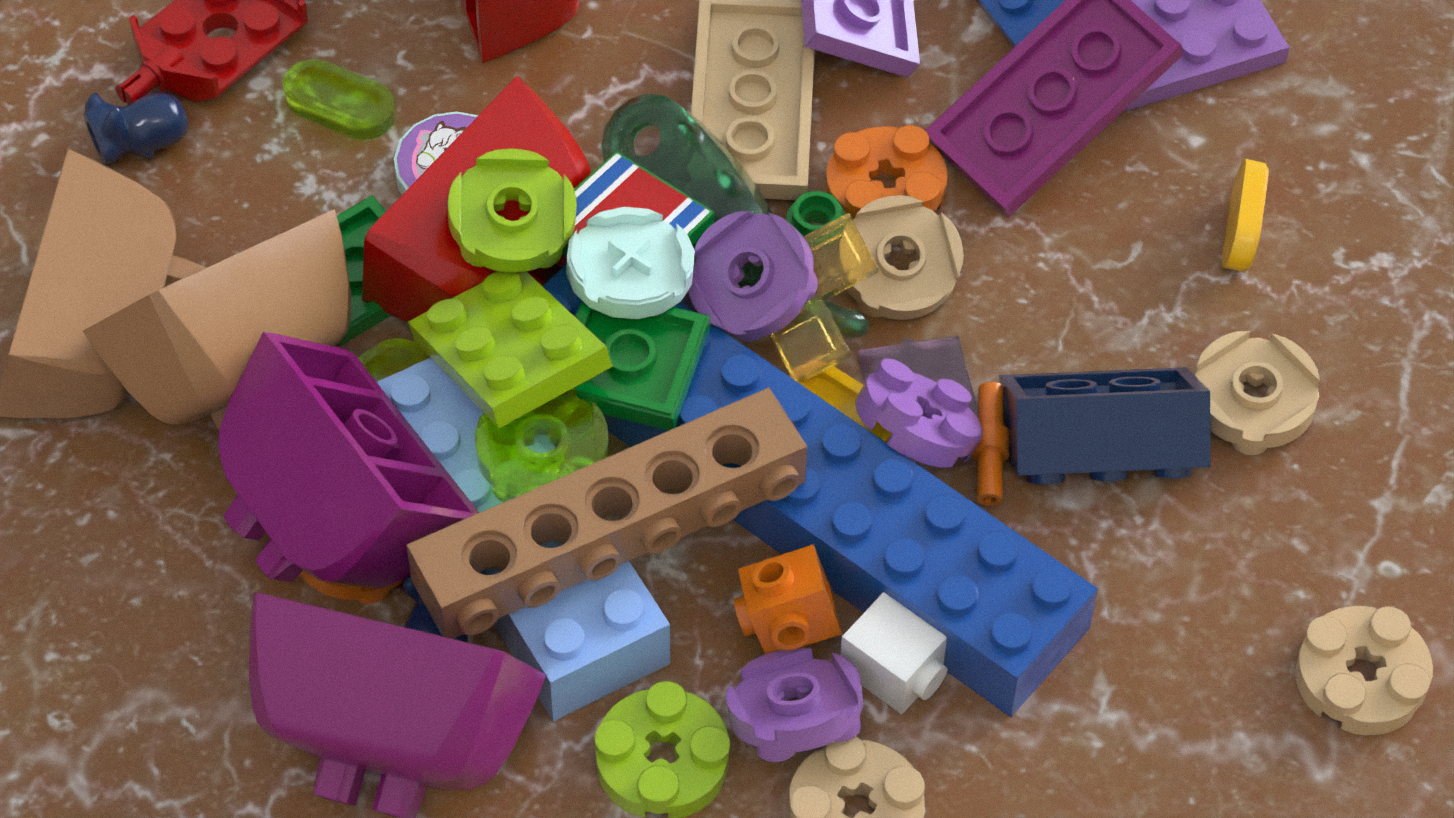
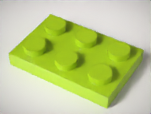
(509, 345)

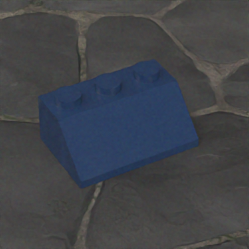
(1107, 423)

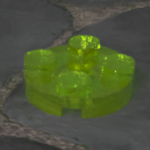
(516, 469)

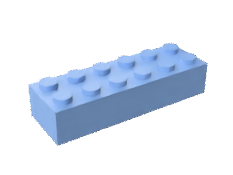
(590, 633)

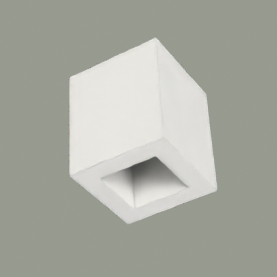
(896, 653)

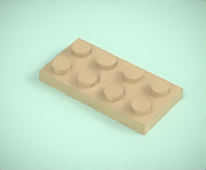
(757, 89)

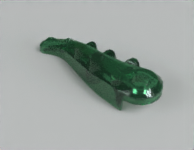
(703, 169)

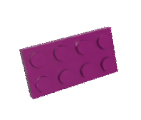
(1052, 97)

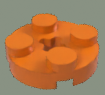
(889, 151)

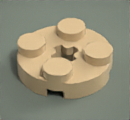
(918, 231)
(1251, 421)
(1373, 635)
(852, 769)

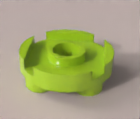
(507, 244)
(658, 787)

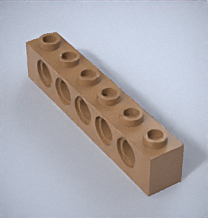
(627, 484)

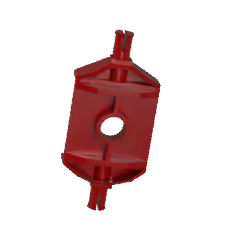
(186, 61)

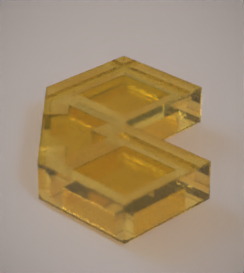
(812, 338)

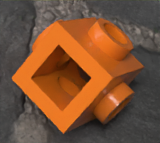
(787, 601)

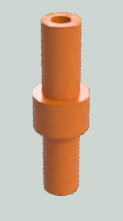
(993, 446)

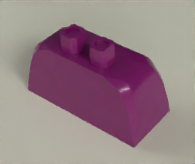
(329, 468)
(384, 702)

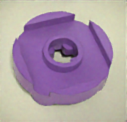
(775, 298)
(925, 417)
(823, 714)

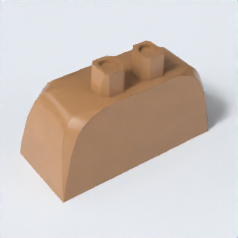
(98, 254)
(193, 338)

